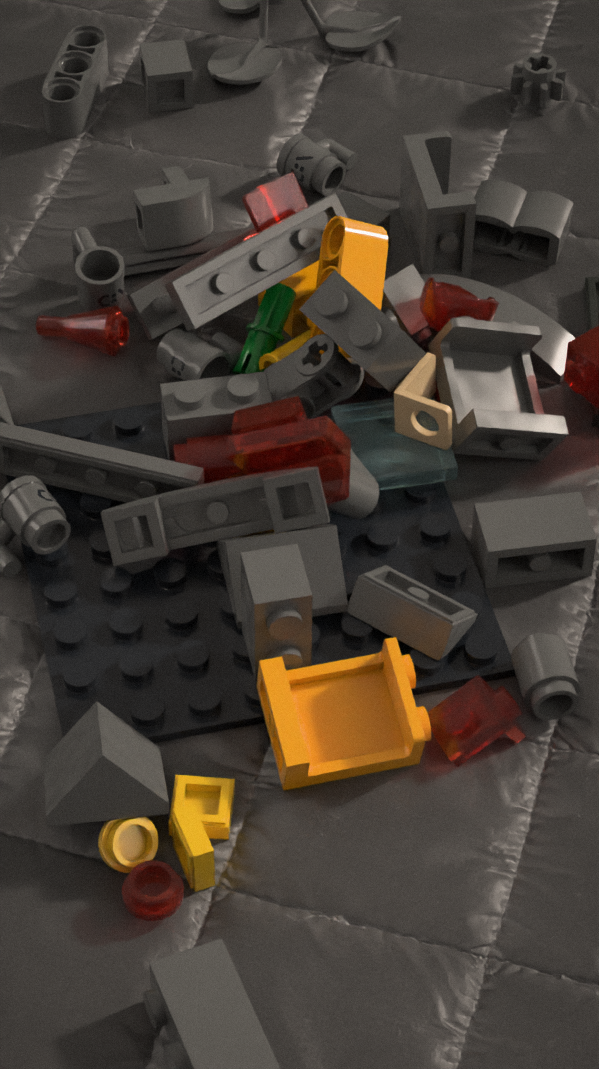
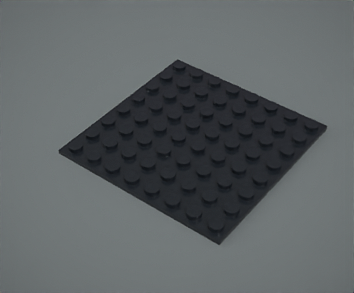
(161, 631)

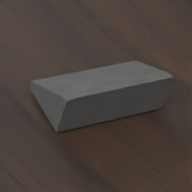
(409, 611)

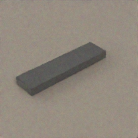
(91, 466)

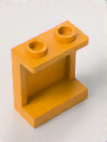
(342, 716)

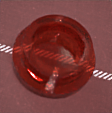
(153, 891)

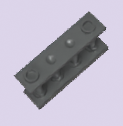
(233, 271)

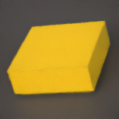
(212, 801)
(193, 847)

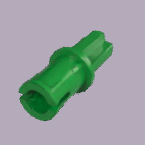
(266, 328)

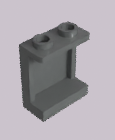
(435, 222)
(493, 390)

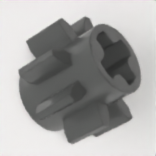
(537, 81)

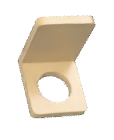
(414, 396)

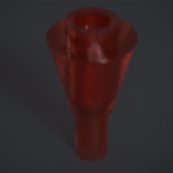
(97, 329)

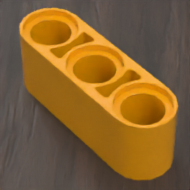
(358, 255)

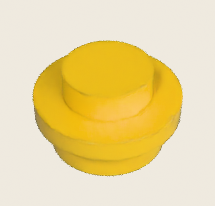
(127, 842)

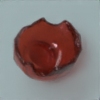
(446, 301)

